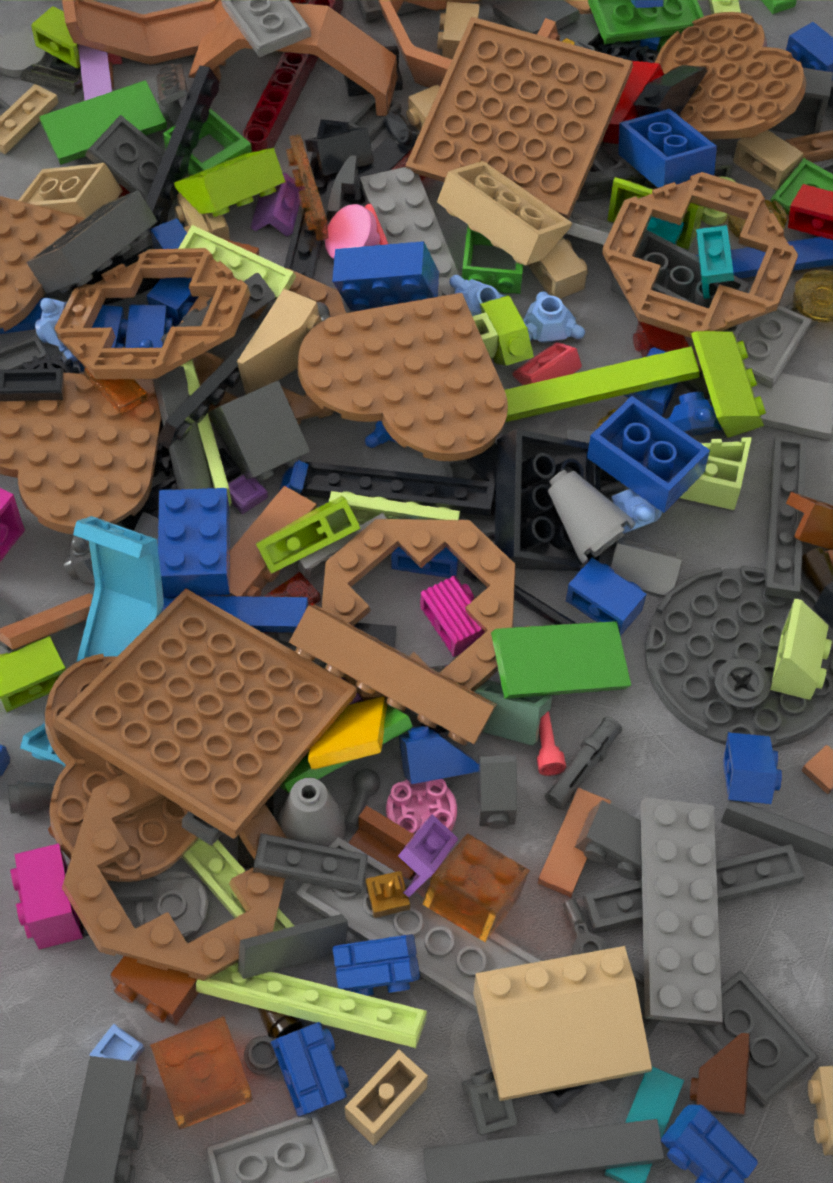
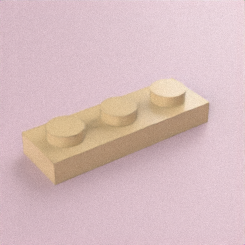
(24, 115)

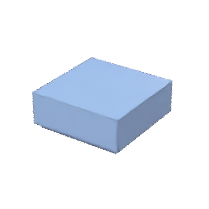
(118, 1045)

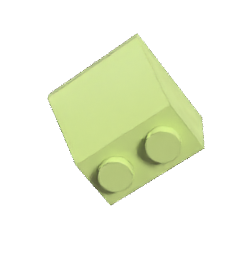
(801, 653)

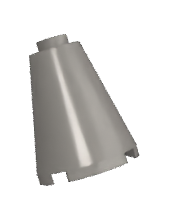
(587, 515)
(311, 814)

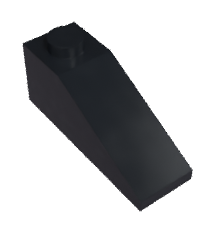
(670, 90)

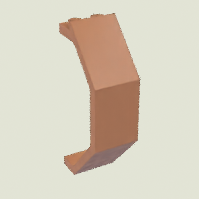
(142, 37)
(331, 40)
(427, 67)

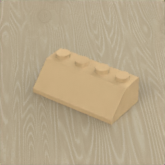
(502, 212)

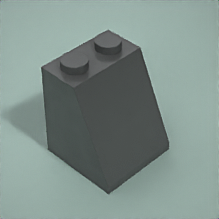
(260, 431)

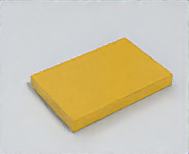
(352, 735)

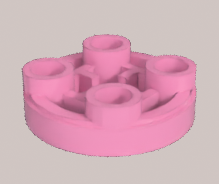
(351, 228)
(413, 804)

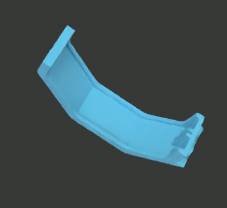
(123, 601)

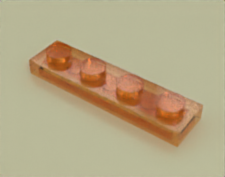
(309, 193)

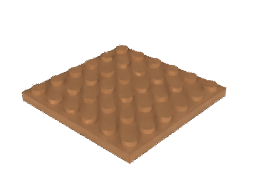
(523, 109)
(207, 711)

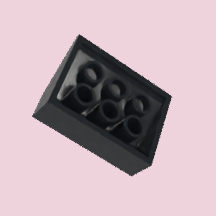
(525, 515)

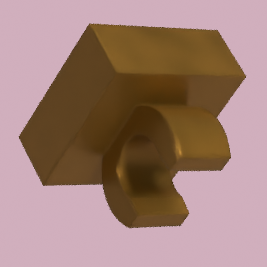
(387, 894)

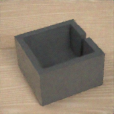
(812, 108)

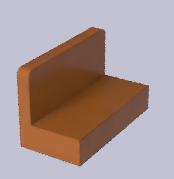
(817, 520)
(382, 840)

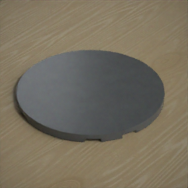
(722, 619)

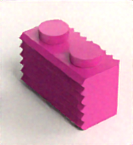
(445, 609)

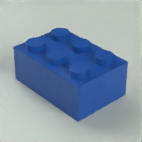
(665, 148)
(385, 275)
(648, 454)
(194, 541)

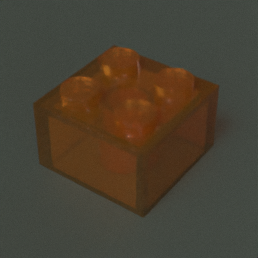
(475, 887)
(201, 1072)

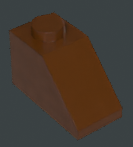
(724, 1079)

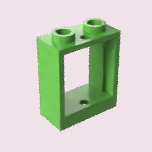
(221, 131)
(501, 279)

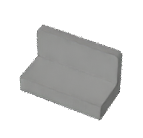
(647, 565)

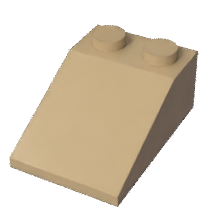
(73, 189)
(277, 341)

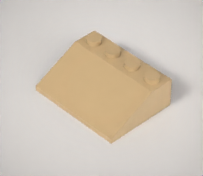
(562, 1023)

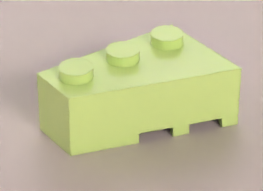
(723, 474)

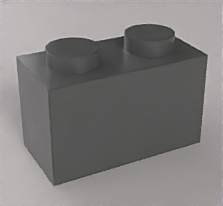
(613, 839)

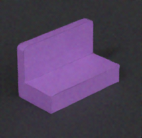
(278, 208)
(427, 851)

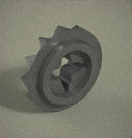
(741, 670)

